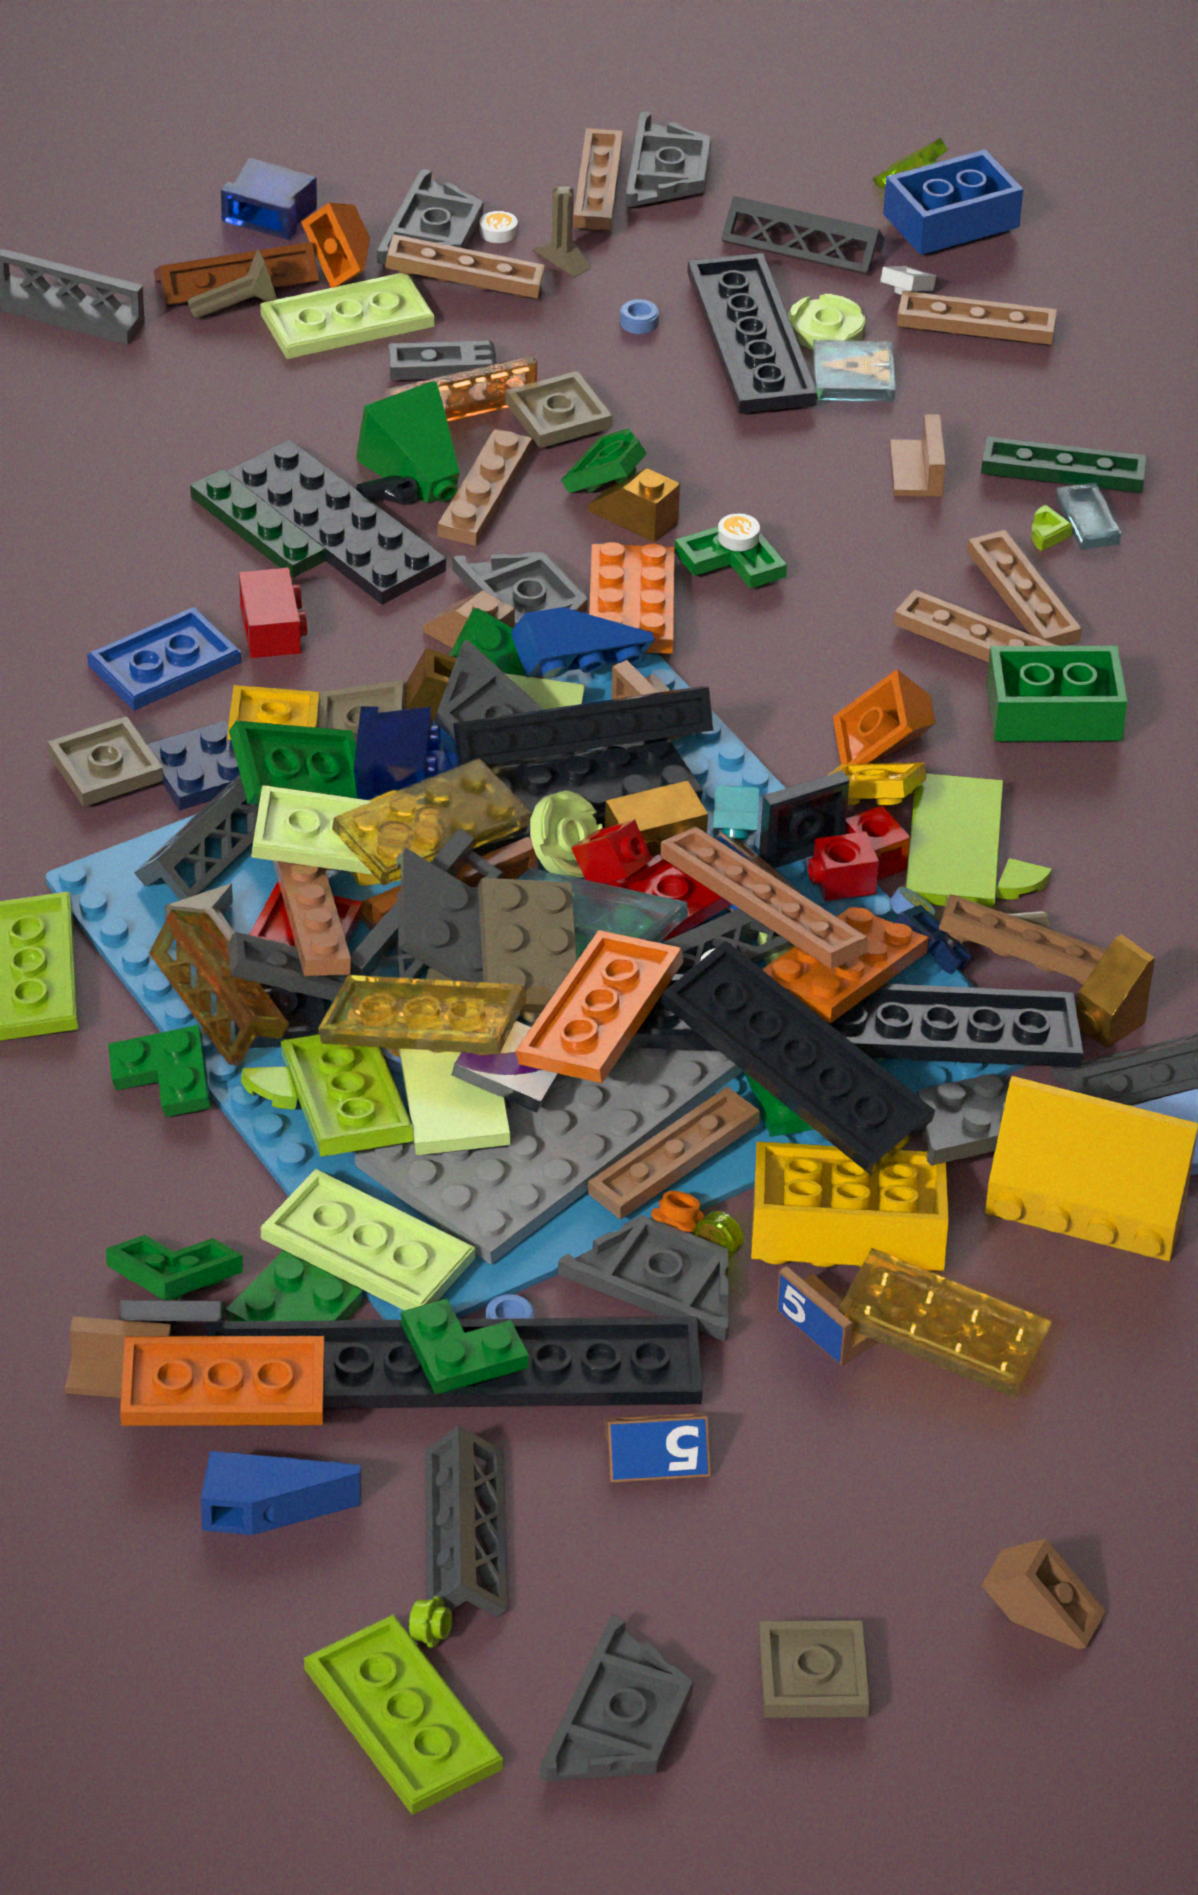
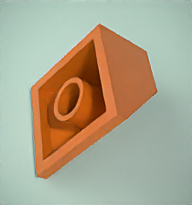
(883, 720)

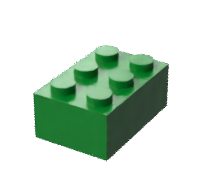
(1056, 693)

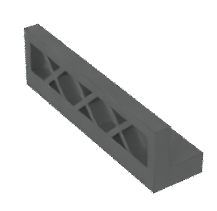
(804, 226)
(69, 305)
(193, 836)
(735, 928)
(384, 937)
(1136, 1072)
(455, 1514)

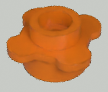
(678, 1211)

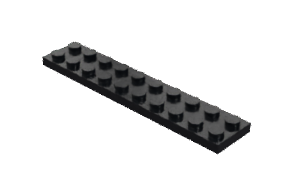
(929, 1026)
(568, 1363)

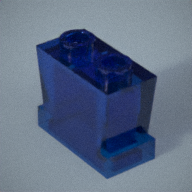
(269, 199)
(394, 750)

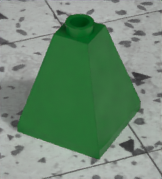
(411, 439)

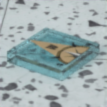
(854, 370)

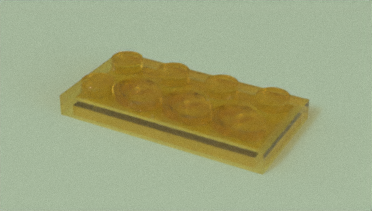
(428, 817)
(422, 1014)
(944, 1322)

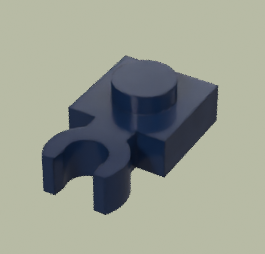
(948, 953)

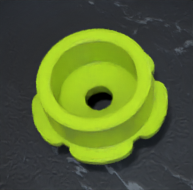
(430, 1621)

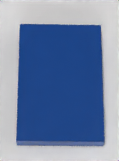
(164, 658)

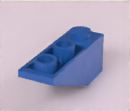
(569, 640)
(268, 1492)

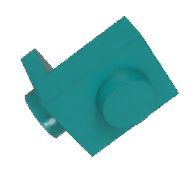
(736, 810)

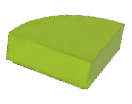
(1049, 528)
(1022, 878)
(271, 1083)

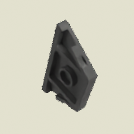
(666, 162)
(434, 215)
(522, 581)
(483, 691)
(439, 919)
(964, 1117)
(658, 1272)
(619, 1712)

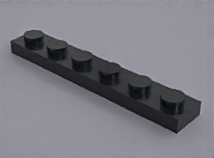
(584, 726)

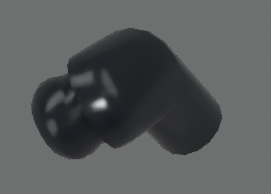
(390, 488)

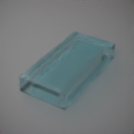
(1089, 515)

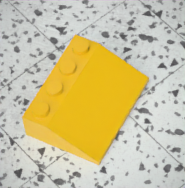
(1091, 1168)
(829, 1211)

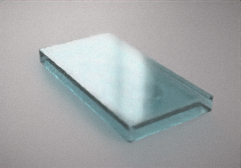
(616, 909)

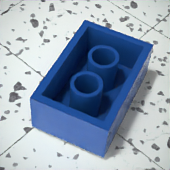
(953, 202)

